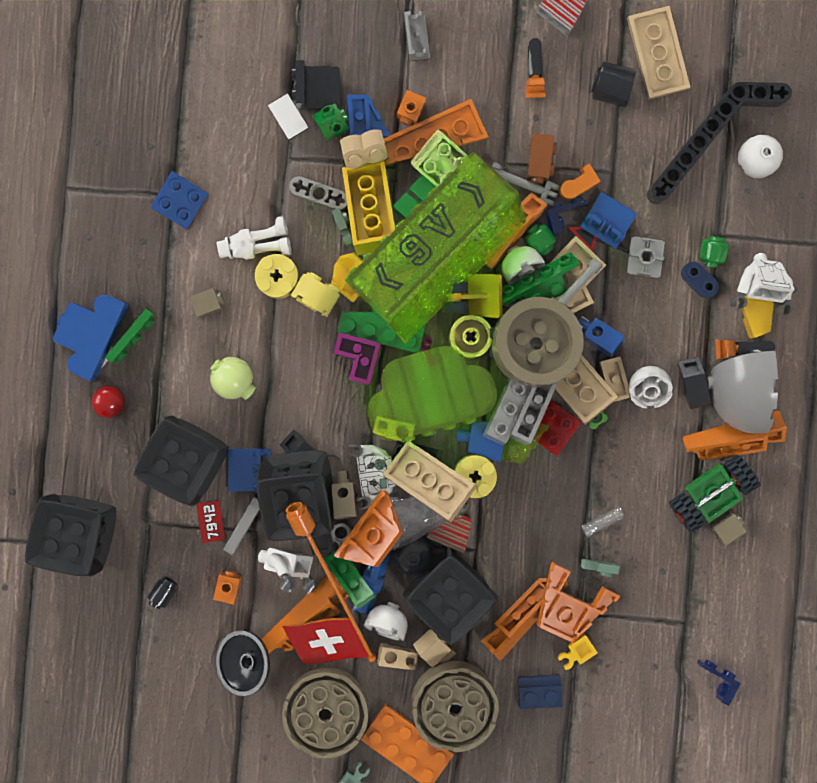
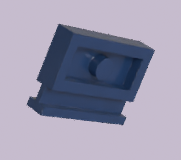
(540, 691)

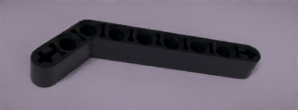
(719, 120)

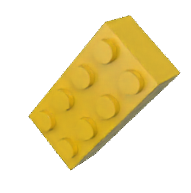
(369, 205)

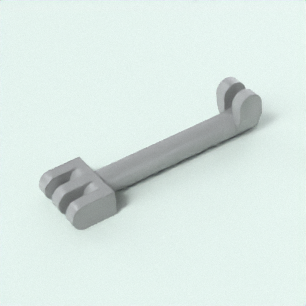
(543, 191)
(593, 268)

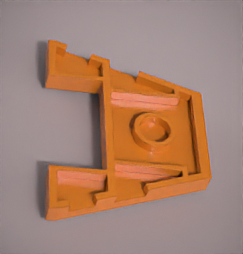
(566, 614)

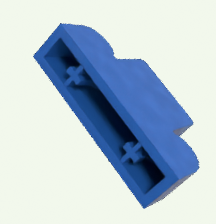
(90, 334)

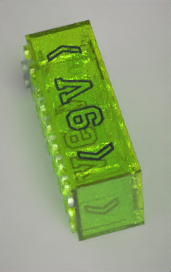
(438, 246)

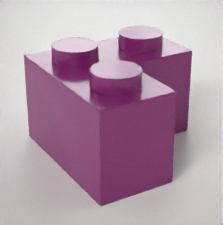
(364, 354)

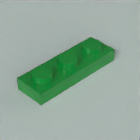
(131, 337)
(350, 580)

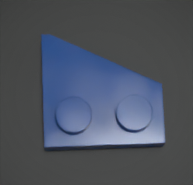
(363, 116)

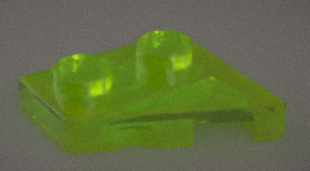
(517, 452)

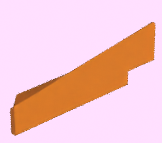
(729, 441)
(313, 607)
(517, 620)

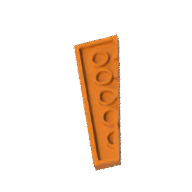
(458, 123)

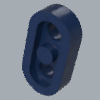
(699, 281)

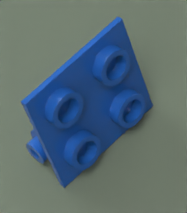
(179, 200)
(608, 220)
(243, 468)

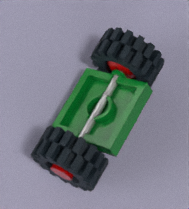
(714, 493)

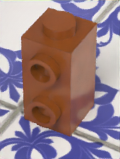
(540, 156)

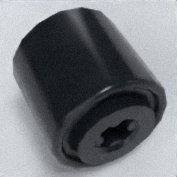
(613, 84)

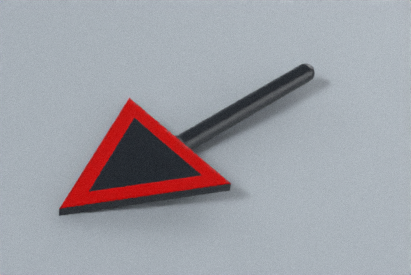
(590, 240)

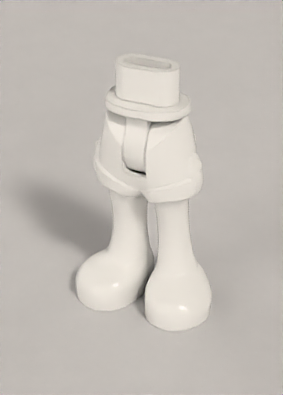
(244, 246)

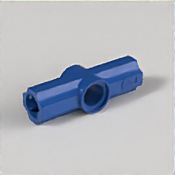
(374, 578)

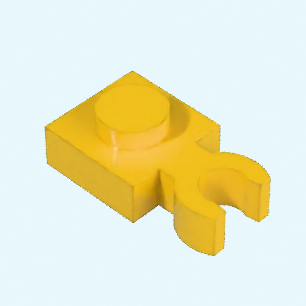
(580, 650)

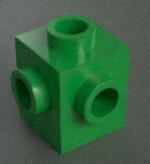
(331, 121)

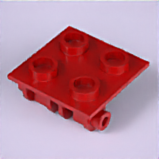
(561, 428)

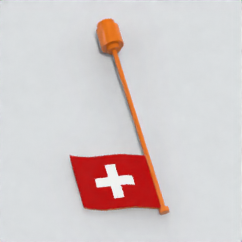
(326, 638)

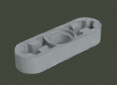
(302, 193)
(242, 527)

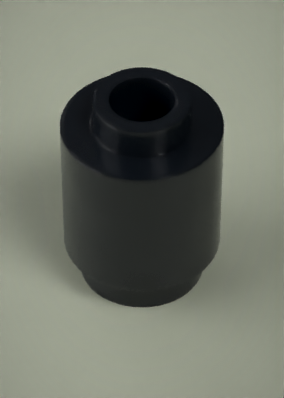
(162, 592)

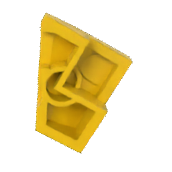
(757, 316)

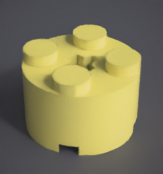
(270, 266)
(316, 294)
(470, 324)
(484, 468)

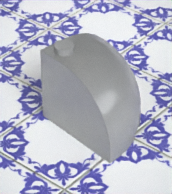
(745, 391)

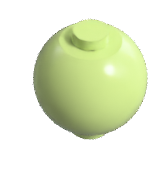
(232, 378)

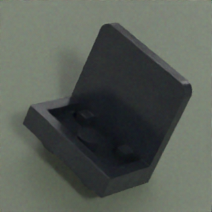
(315, 86)

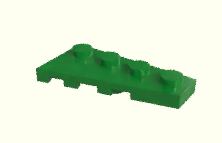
(370, 327)

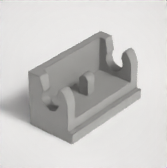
(416, 36)

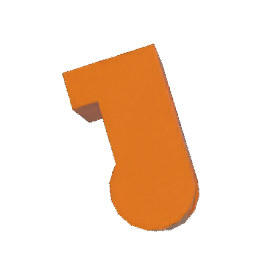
(573, 188)

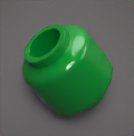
(540, 239)
(714, 251)

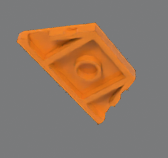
(373, 533)

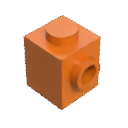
(411, 108)
(228, 587)

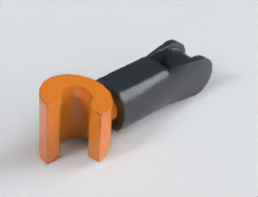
(535, 82)
(730, 349)

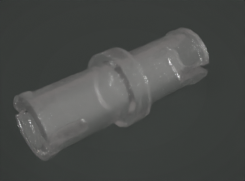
(602, 521)

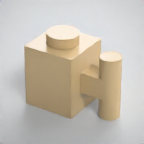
(433, 648)

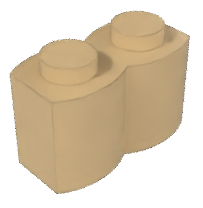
(363, 148)

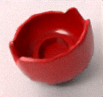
(108, 401)

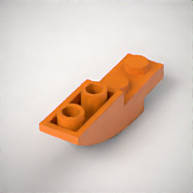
(533, 209)

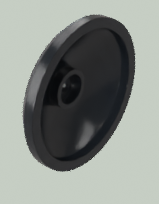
(235, 664)

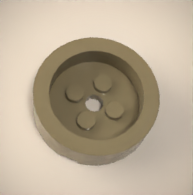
(559, 336)
(460, 685)
(330, 690)

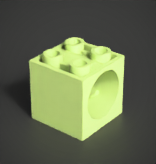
(438, 158)

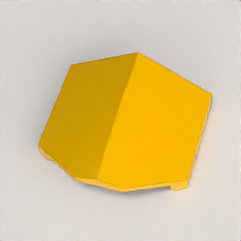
(341, 269)

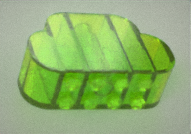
(428, 394)

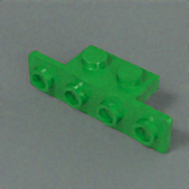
(543, 282)

